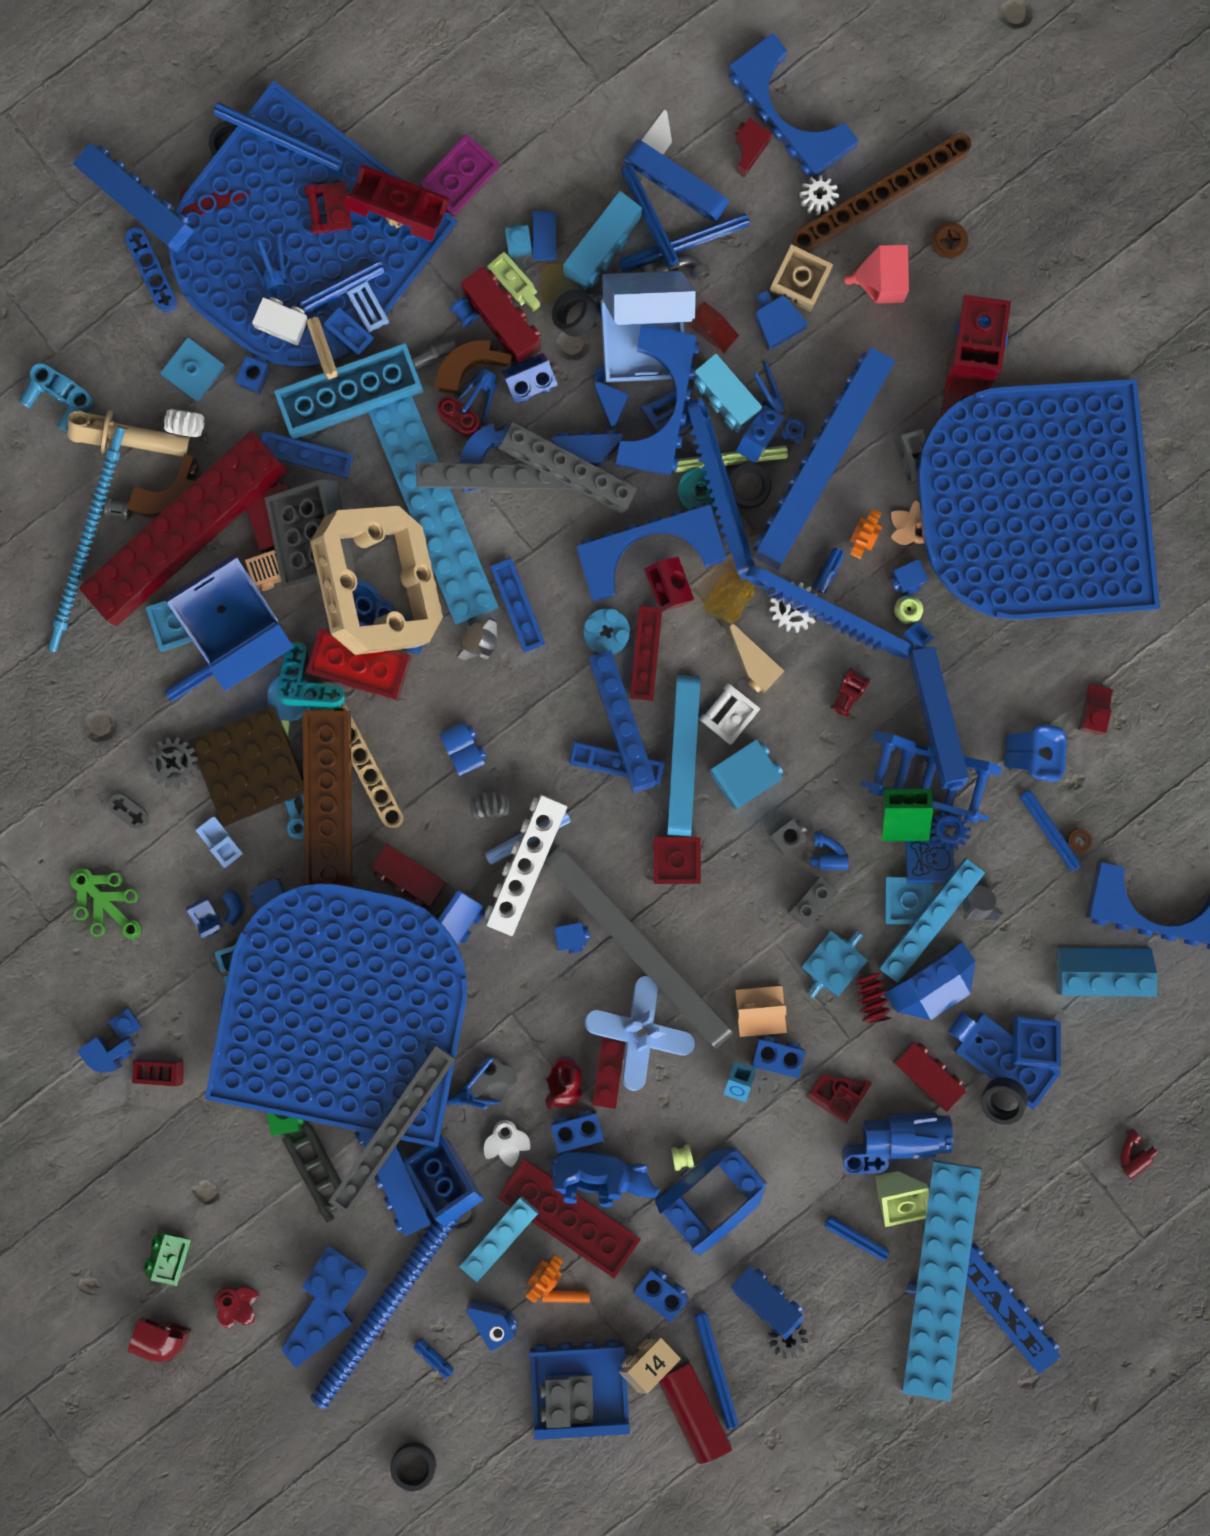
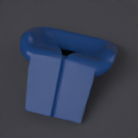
(1023, 752)

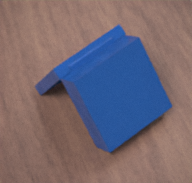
(239, 637)

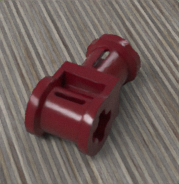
(850, 690)

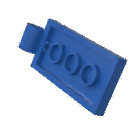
(995, 1056)

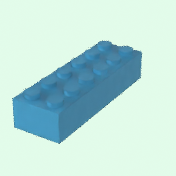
(354, 392)

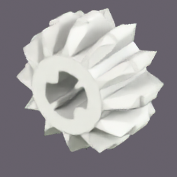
(810, 197)
(184, 422)

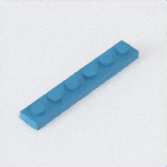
(931, 919)

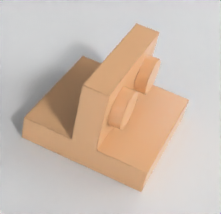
(761, 1011)

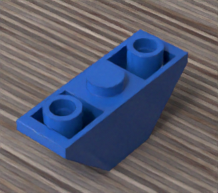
(589, 447)

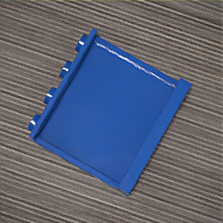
(609, 1386)

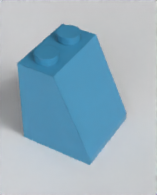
(746, 774)

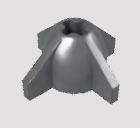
(479, 639)
(981, 904)

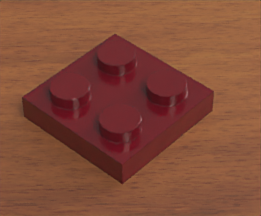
(677, 860)

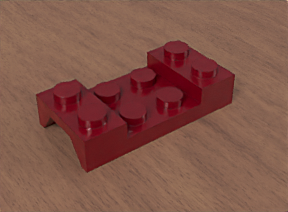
(397, 201)

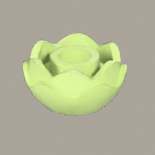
(905, 616)

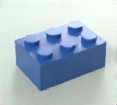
(443, 1181)

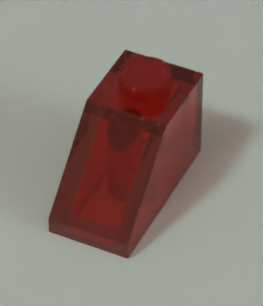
(713, 327)

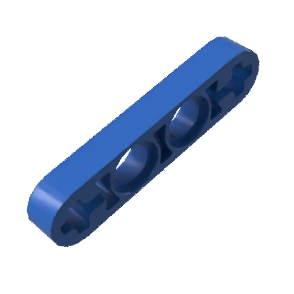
(151, 269)

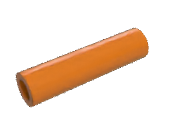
(565, 1296)

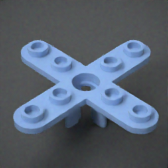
(638, 1047)

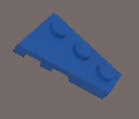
(314, 1331)

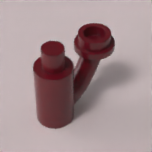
(1140, 1161)

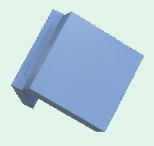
(635, 300)

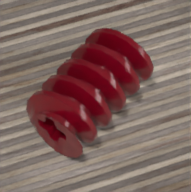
(872, 998)

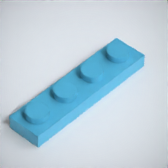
(499, 1239)

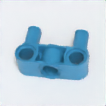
(58, 387)

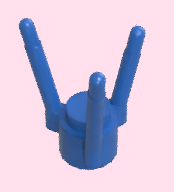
(272, 277)
(482, 381)
(774, 403)

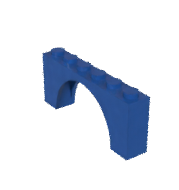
(812, 150)
(675, 353)
(602, 556)
(1111, 904)

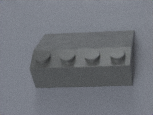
(293, 522)

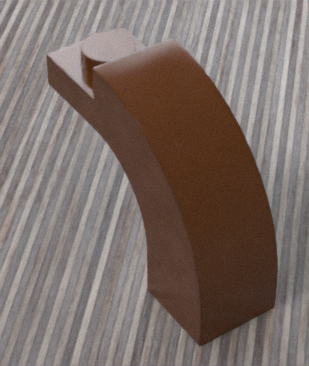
(464, 358)
(153, 503)

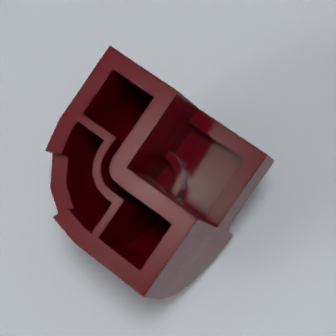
(158, 1341)

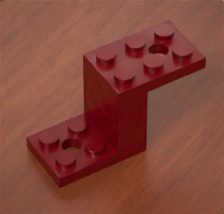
(978, 350)

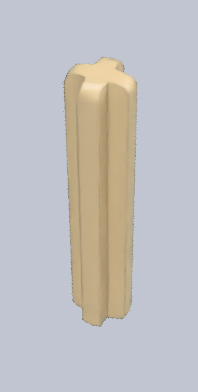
(322, 347)

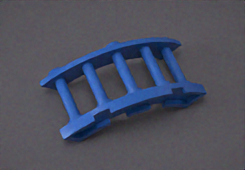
(908, 751)

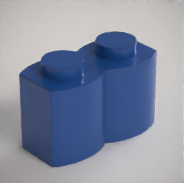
(462, 748)

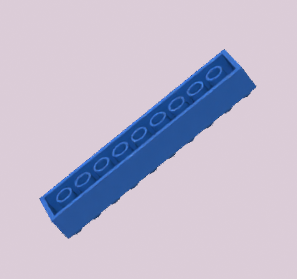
(826, 453)

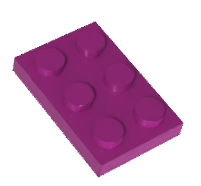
(461, 173)

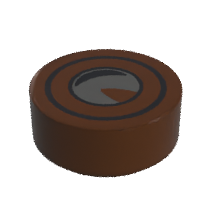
(1079, 840)

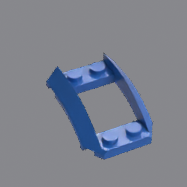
(688, 1221)

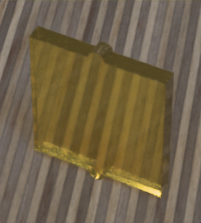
(554, 283)

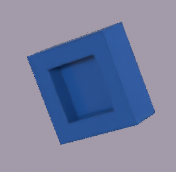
(918, 635)
(125, 1024)

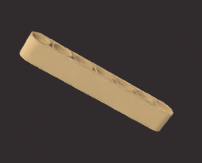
(367, 764)

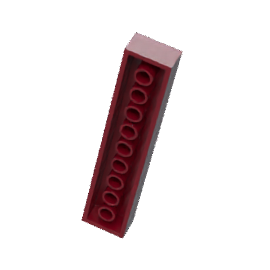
(183, 529)

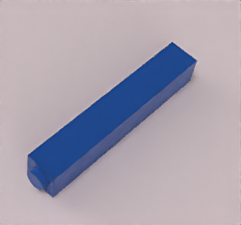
(938, 718)

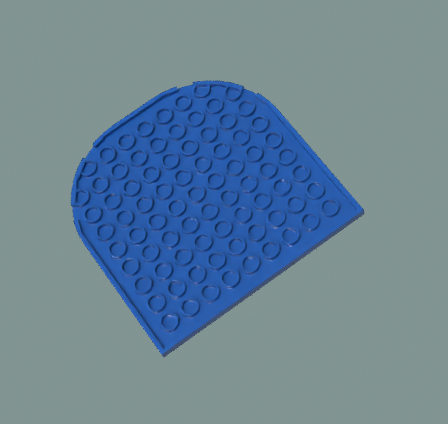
(214, 261)
(1041, 501)
(338, 1009)

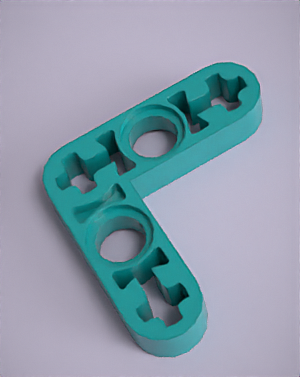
(300, 688)

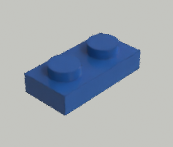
(348, 331)

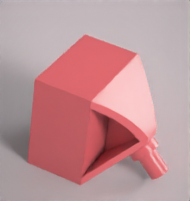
(884, 274)

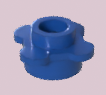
(800, 426)

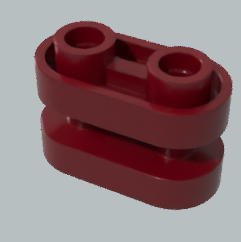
(452, 415)

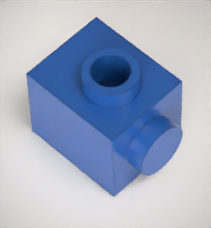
(909, 578)
(572, 937)

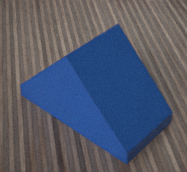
(612, 402)

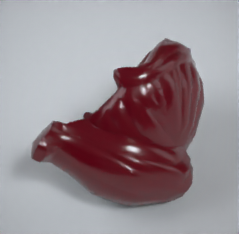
(563, 1083)

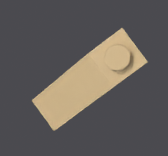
(756, 664)

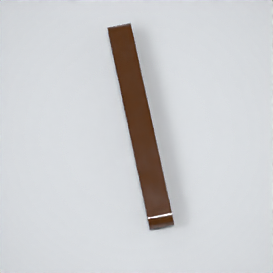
(889, 186)

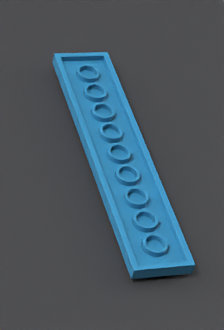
(435, 509)
(942, 1280)

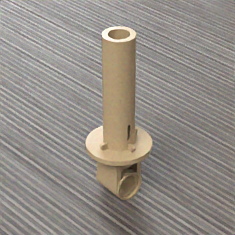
(101, 429)

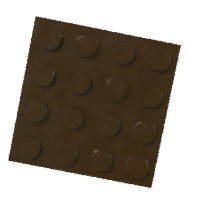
(248, 765)

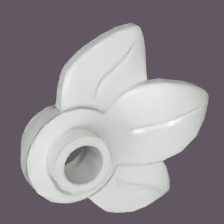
(506, 1146)

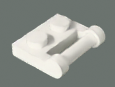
(735, 719)

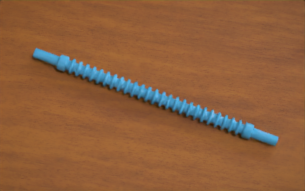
(112, 456)

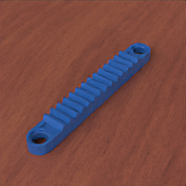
(721, 486)
(828, 612)

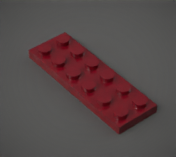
(575, 1225)

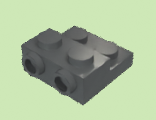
(567, 1400)

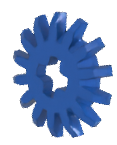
(950, 821)

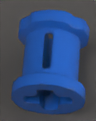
(464, 312)

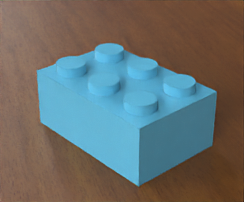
(726, 394)

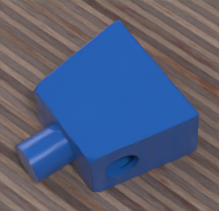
(778, 320)

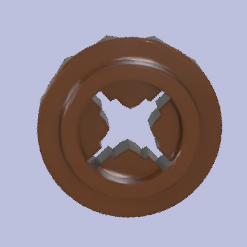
(956, 232)

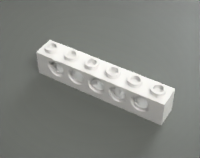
(508, 921)

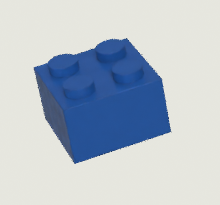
(334, 1280)

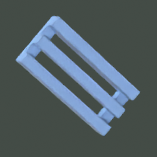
(377, 324)

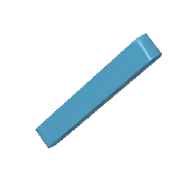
(683, 755)

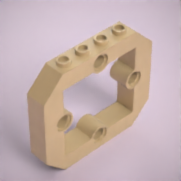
(337, 582)

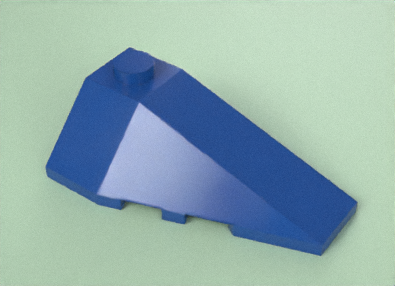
(371, 605)

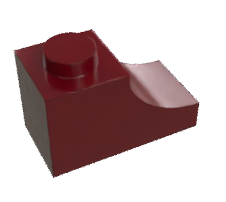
(752, 141)
(1096, 710)

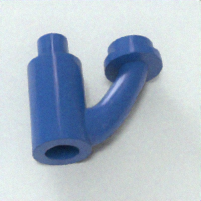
(835, 861)

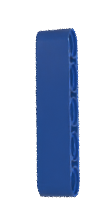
(676, 180)

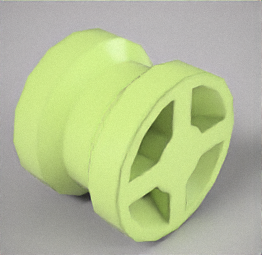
(682, 1157)

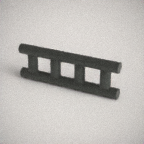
(304, 1167)

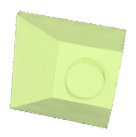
(901, 1198)

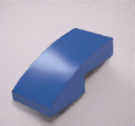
(543, 235)

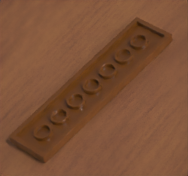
(327, 797)

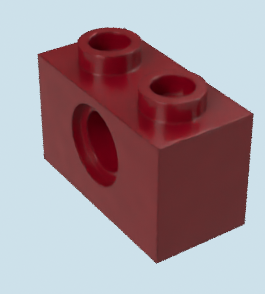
(669, 584)

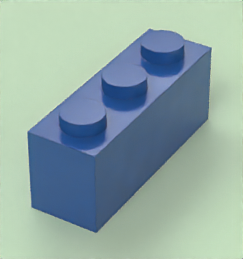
(768, 1302)

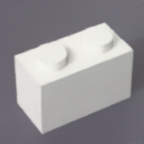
(280, 321)

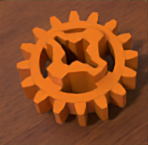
(866, 533)
(544, 1278)

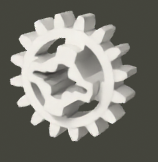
(784, 619)

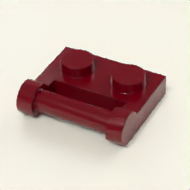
(334, 198)

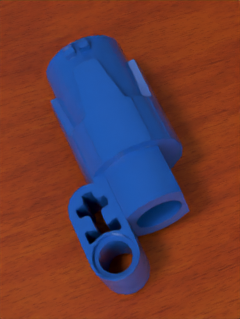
(899, 1138)

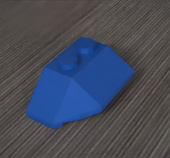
(935, 985)

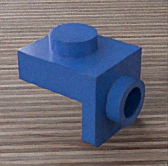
(205, 917)

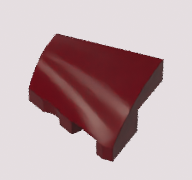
(838, 1095)

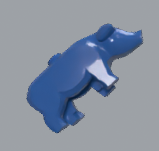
(601, 1175)

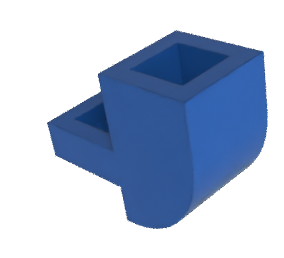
(103, 1059)

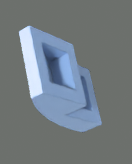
(219, 841)

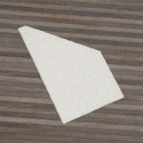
(659, 134)

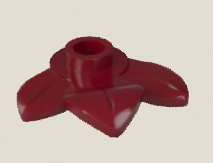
(238, 1309)

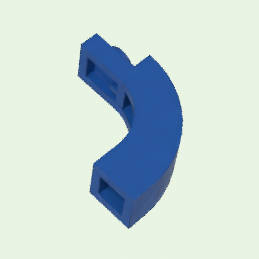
(481, 444)

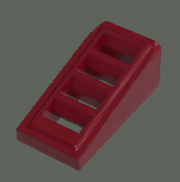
(172, 1073)

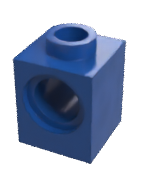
(253, 384)

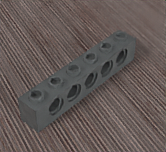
(567, 468)

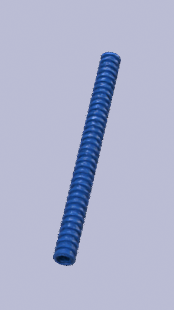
(380, 1314)

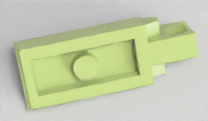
(514, 281)

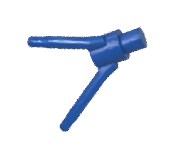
(465, 1095)

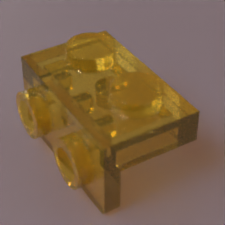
(729, 597)

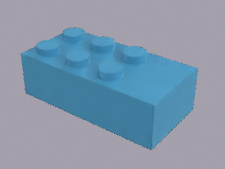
(602, 242)

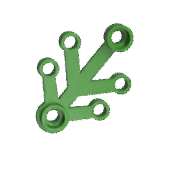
(102, 901)

